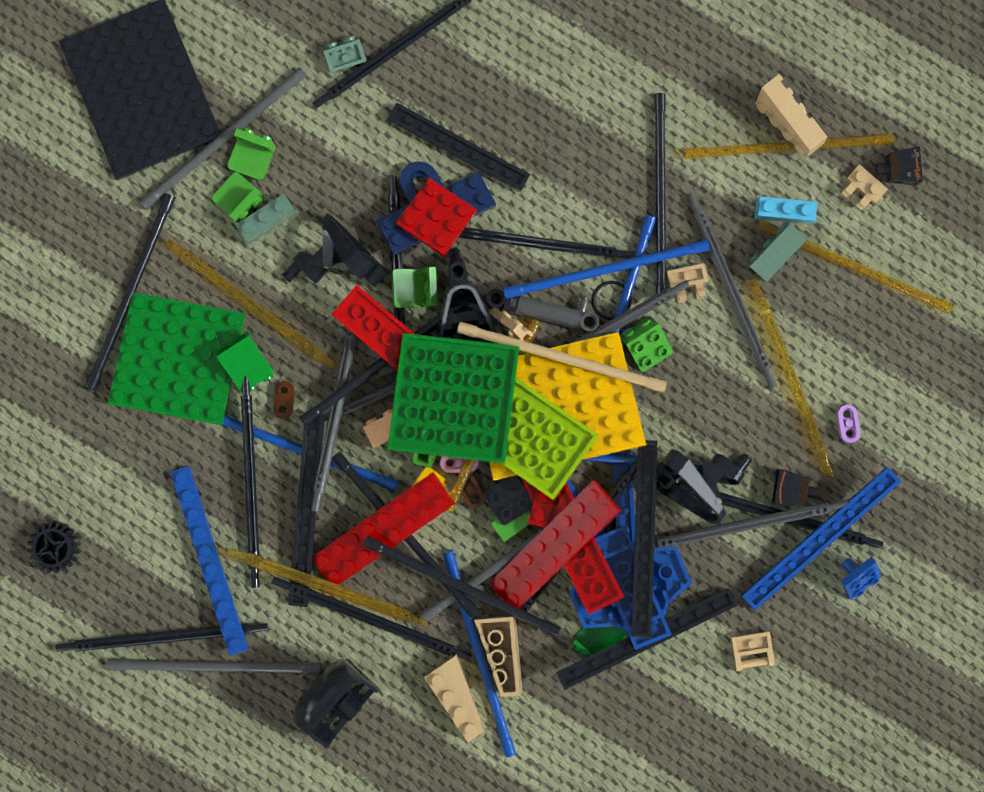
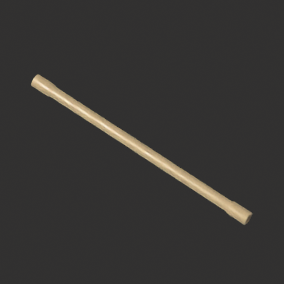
(649, 382)

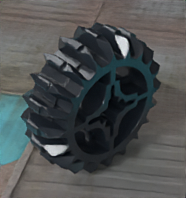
(57, 553)

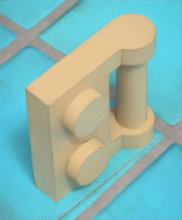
(752, 644)

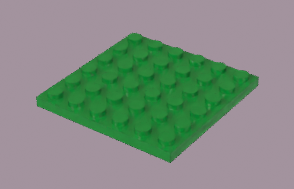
(171, 359)
(453, 398)

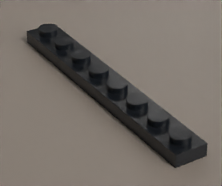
(458, 147)

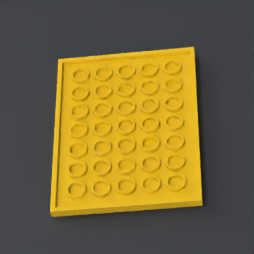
(590, 397)

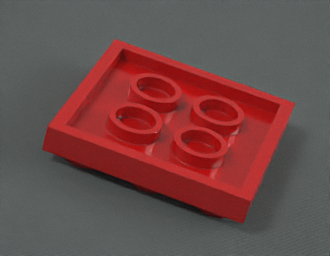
(436, 217)

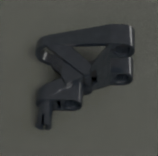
(339, 255)
(460, 286)
(701, 480)

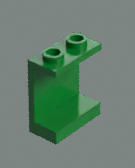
(243, 359)
(595, 639)

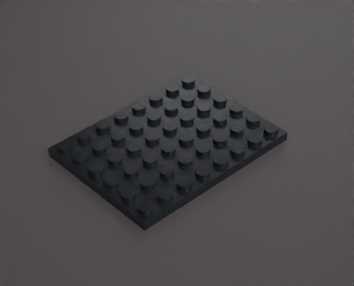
(140, 89)

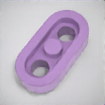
(850, 423)
(457, 466)

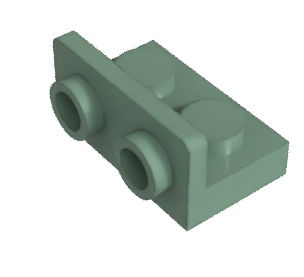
(344, 54)

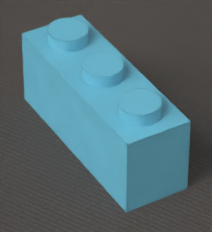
(785, 210)

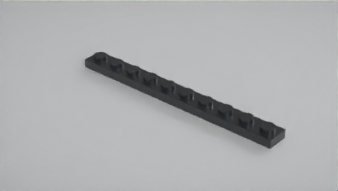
(305, 518)
(644, 540)
(625, 650)

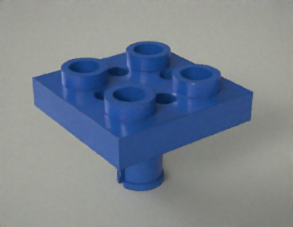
(859, 577)

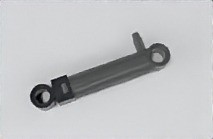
(546, 311)

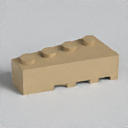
(790, 117)
(502, 650)
(453, 692)

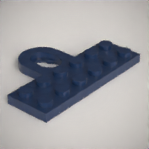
(470, 189)

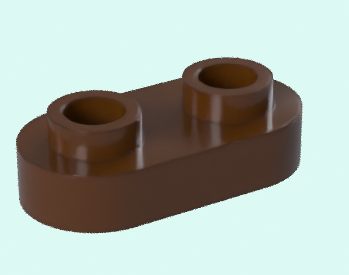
(284, 400)
(471, 489)

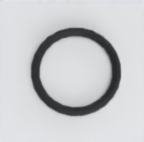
(594, 298)

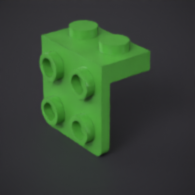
(251, 154)
(237, 197)
(414, 288)
(646, 343)

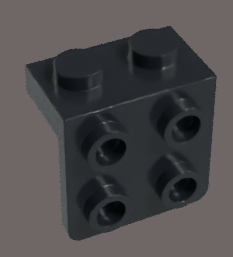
(509, 499)

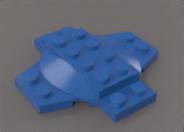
(668, 582)

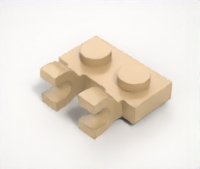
(866, 185)
(695, 275)
(511, 326)

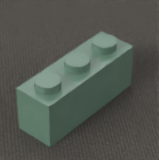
(266, 219)
(776, 251)

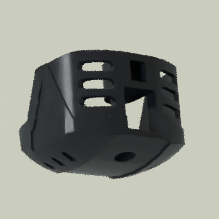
(323, 696)

